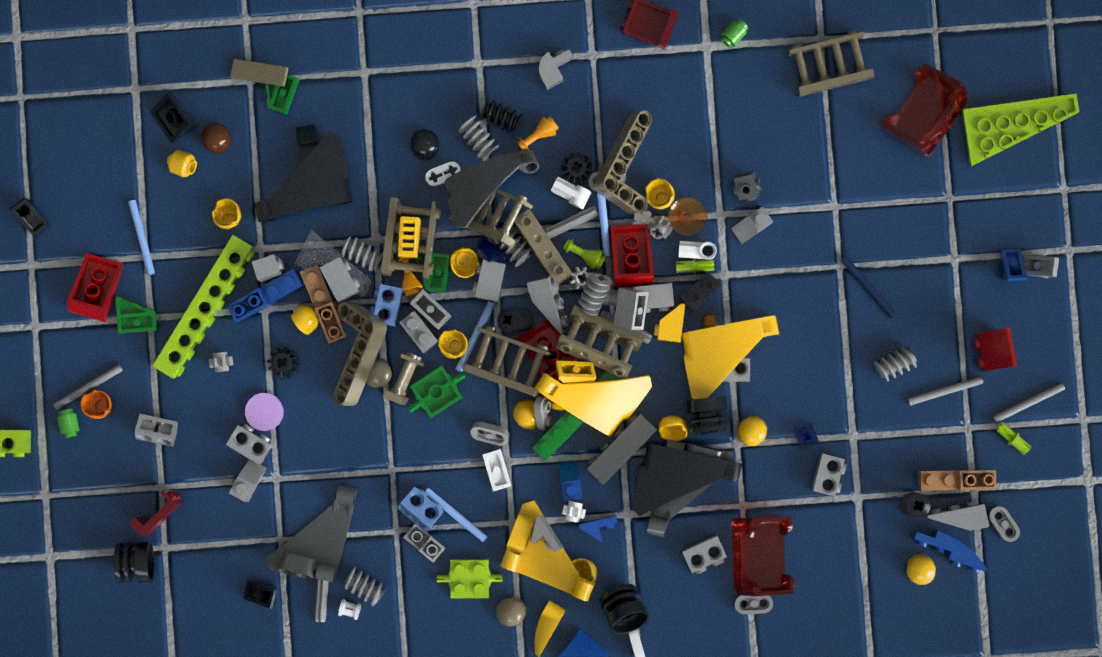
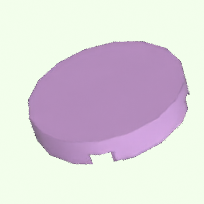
(264, 411)

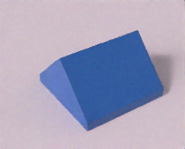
(583, 646)

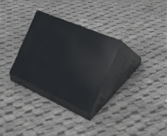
(172, 117)

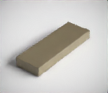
(259, 72)

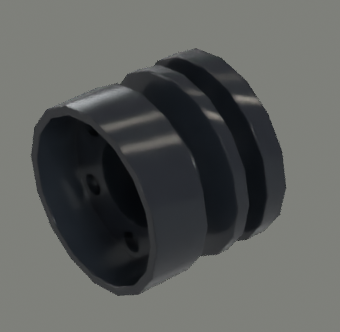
(708, 414)
(130, 562)
(624, 609)

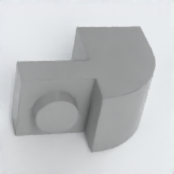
(548, 68)

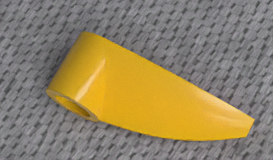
(547, 624)

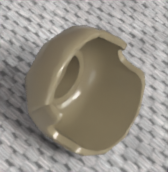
(379, 374)
(511, 611)

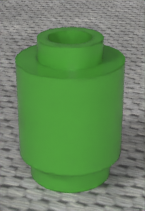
(734, 32)
(68, 423)

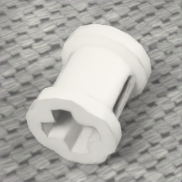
(352, 613)

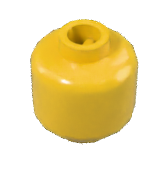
(181, 163)

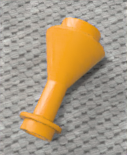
(545, 128)
(410, 283)

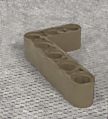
(622, 162)
(363, 353)

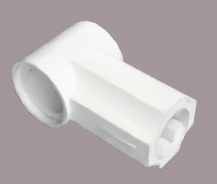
(574, 194)
(694, 250)

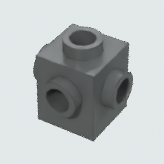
(746, 180)

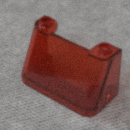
(928, 110)
(760, 556)

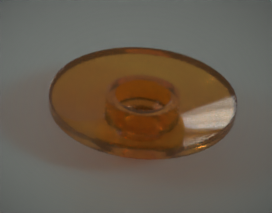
(694, 209)

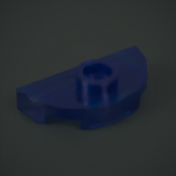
(490, 252)

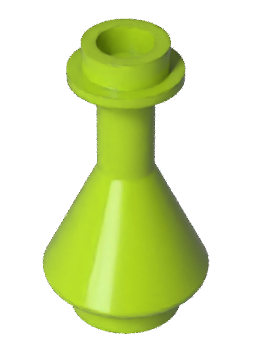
(593, 258)

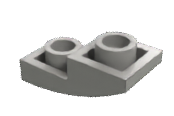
(424, 542)

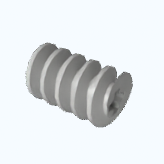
(477, 138)
(517, 251)
(362, 254)
(594, 293)
(895, 363)
(364, 587)

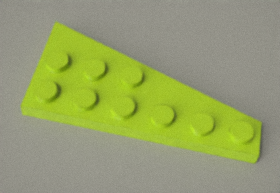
(1004, 125)

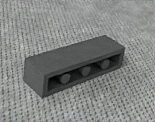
(621, 449)

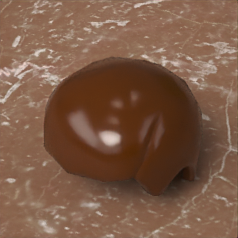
(216, 138)

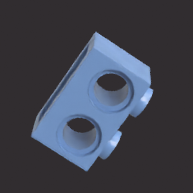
(392, 306)
(417, 513)

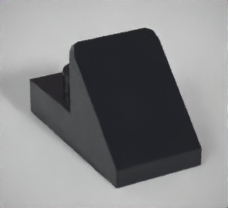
(306, 140)
(29, 216)
(260, 594)

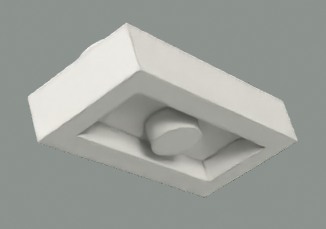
(497, 470)

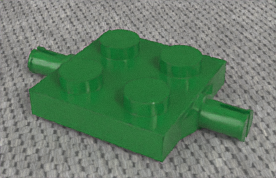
(436, 391)

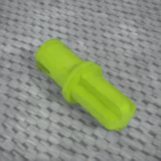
(694, 266)
(1013, 438)

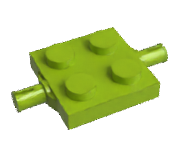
(469, 578)

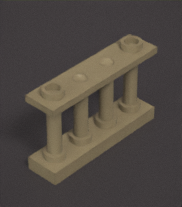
(825, 82)
(490, 229)
(391, 244)
(542, 247)
(605, 328)
(494, 373)
(398, 393)

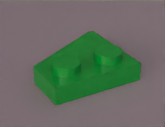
(134, 317)

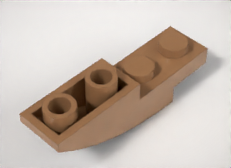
(323, 303)
(956, 480)

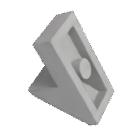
(752, 225)
(1040, 266)
(543, 529)

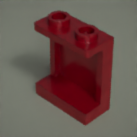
(649, 23)
(146, 527)

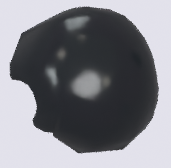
(424, 144)

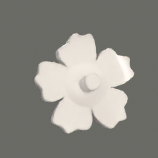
(642, 218)

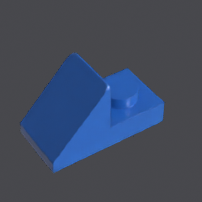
(1012, 265)
(570, 481)
(592, 527)

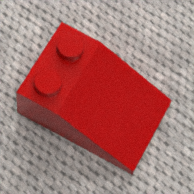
(631, 256)
(94, 287)
(548, 336)
(995, 349)

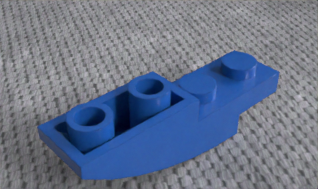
(265, 296)
(956, 551)

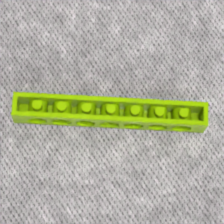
(164, 362)

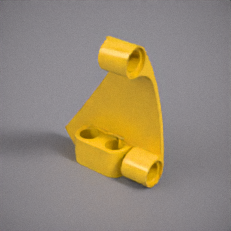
(719, 349)
(597, 403)
(538, 561)

